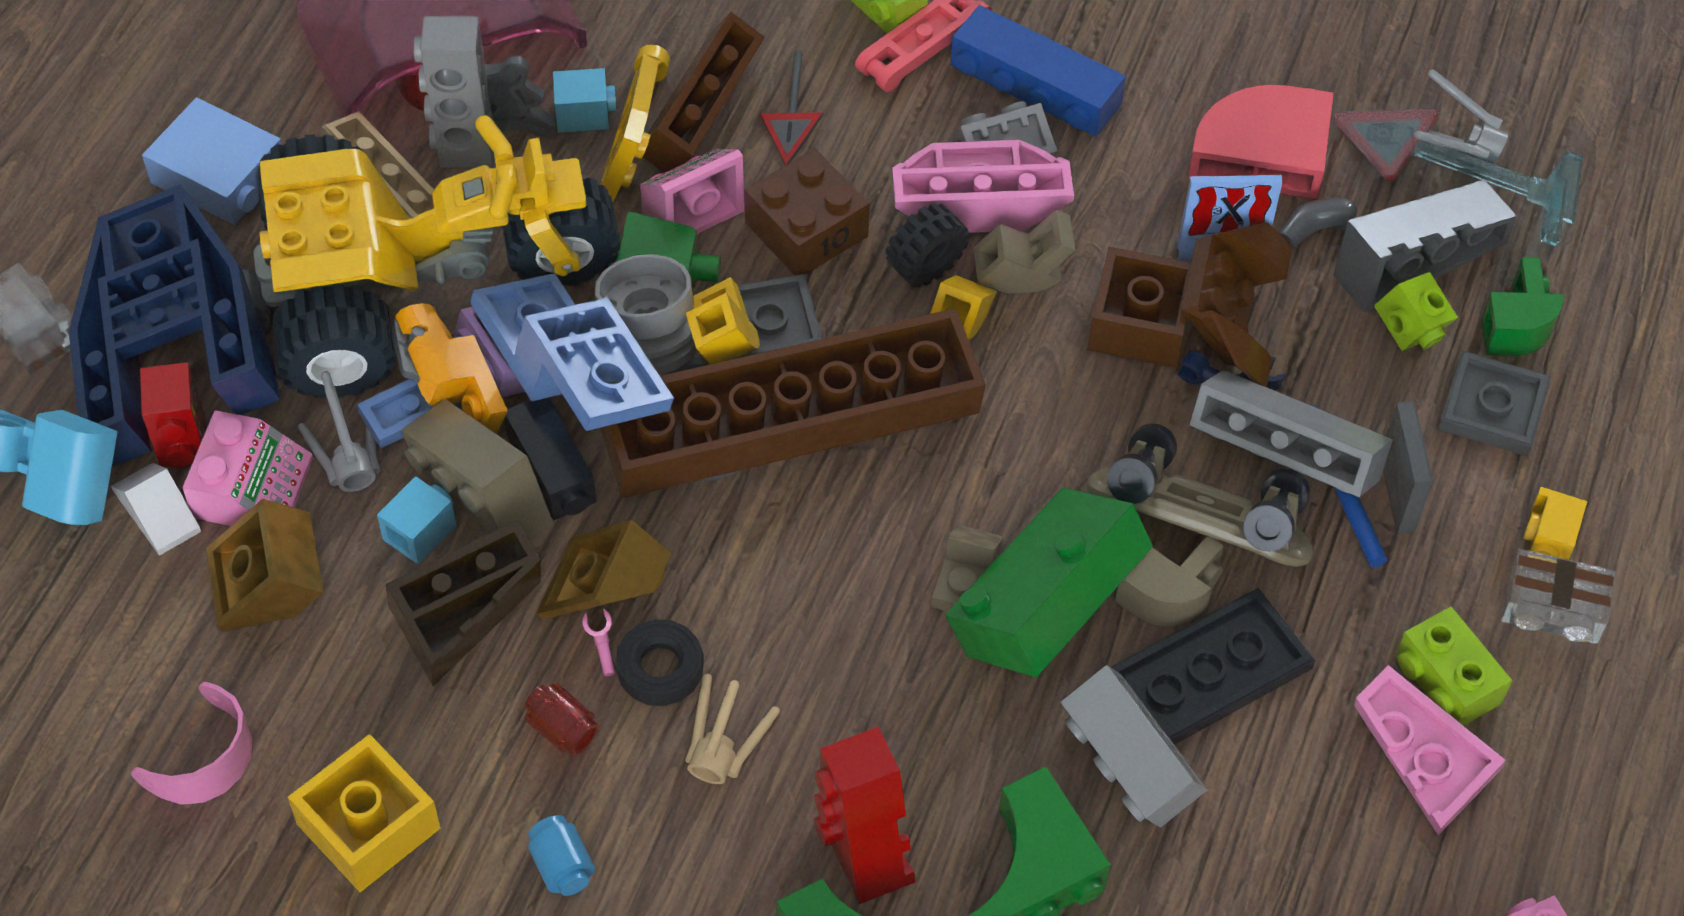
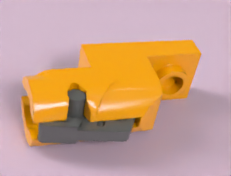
(446, 365)

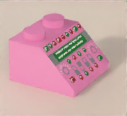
(698, 192)
(242, 464)

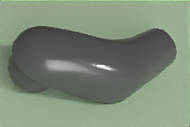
(1316, 216)

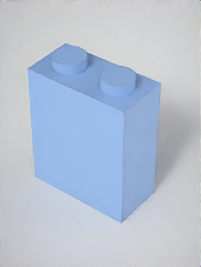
(211, 159)

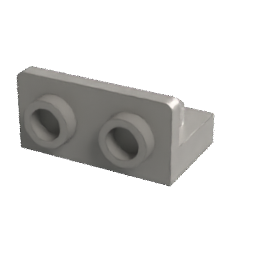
(1014, 123)

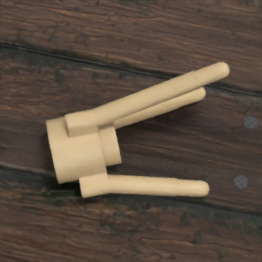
(713, 756)

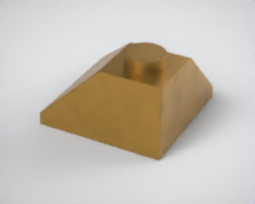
(605, 569)

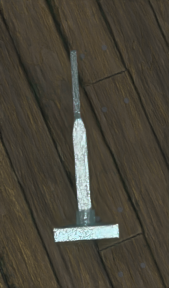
(1389, 142)

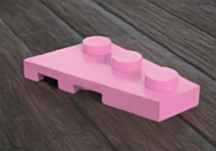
(1427, 747)

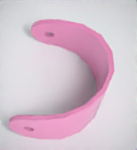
(214, 778)

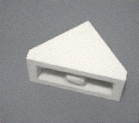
(157, 507)

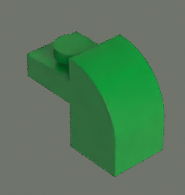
(1521, 319)

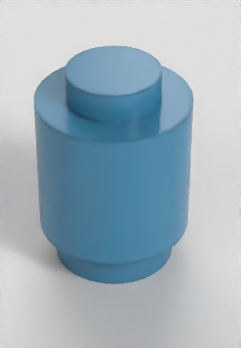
(560, 855)

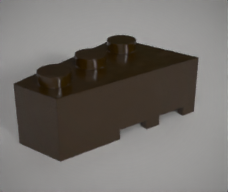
(463, 596)

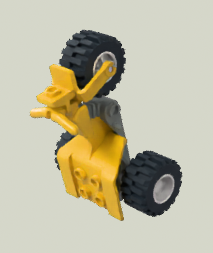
(345, 233)

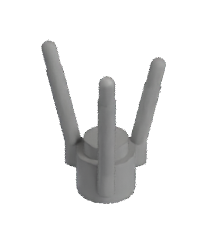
(1481, 141)
(352, 465)

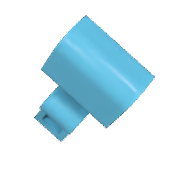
(64, 463)

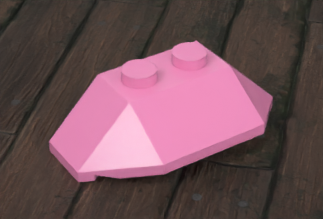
(985, 183)

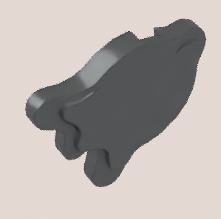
(516, 98)

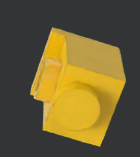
(1554, 523)

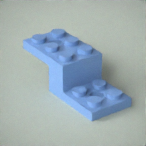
(571, 351)

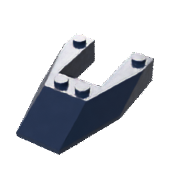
(151, 280)

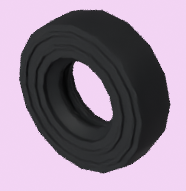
(666, 689)

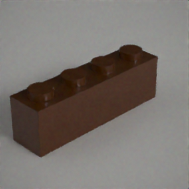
(701, 93)

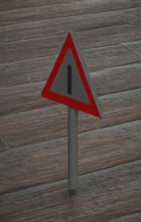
(791, 128)

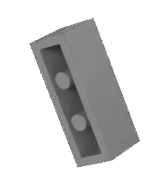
(1132, 748)

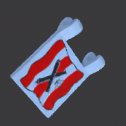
(1225, 204)

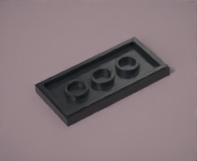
(1216, 665)

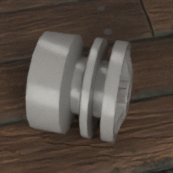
(652, 302)

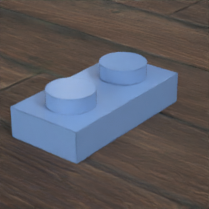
(393, 410)

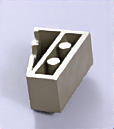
(477, 470)

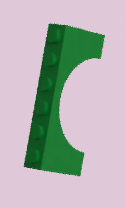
(1050, 868)

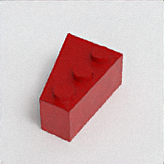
(860, 814)

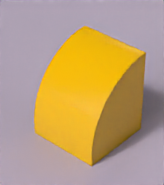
(968, 298)

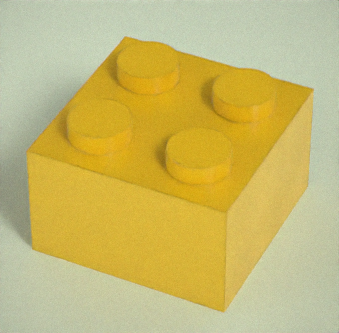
(364, 812)

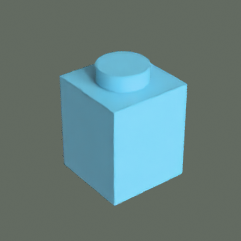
(582, 100)
(417, 519)

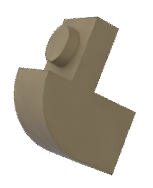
(1023, 261)
(1171, 593)

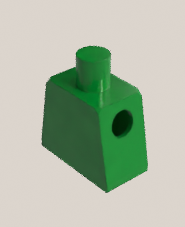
(665, 238)

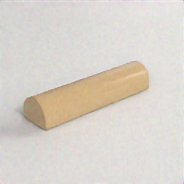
(402, 179)

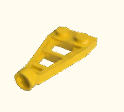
(630, 139)

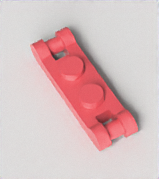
(914, 41)

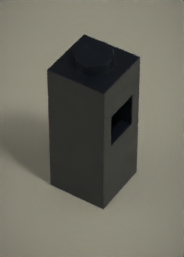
(555, 459)

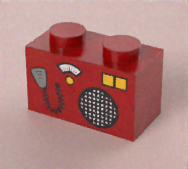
(172, 413)

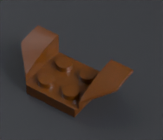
(1222, 291)

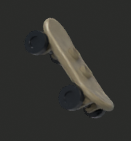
(1261, 528)

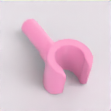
(602, 642)

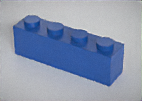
(1037, 70)

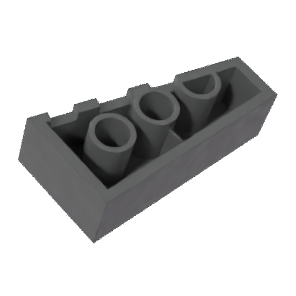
(1420, 238)

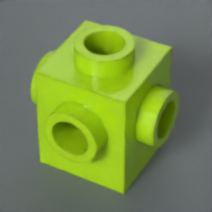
(1416, 312)

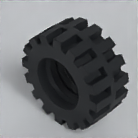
(927, 245)

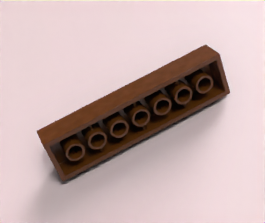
(799, 402)

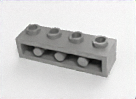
(1291, 433)

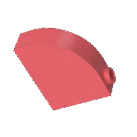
(1267, 134)

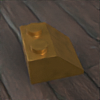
(264, 567)

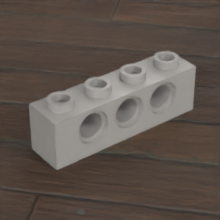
(456, 89)

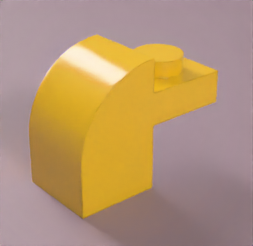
(721, 323)

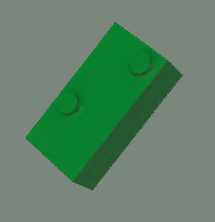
(1049, 581)

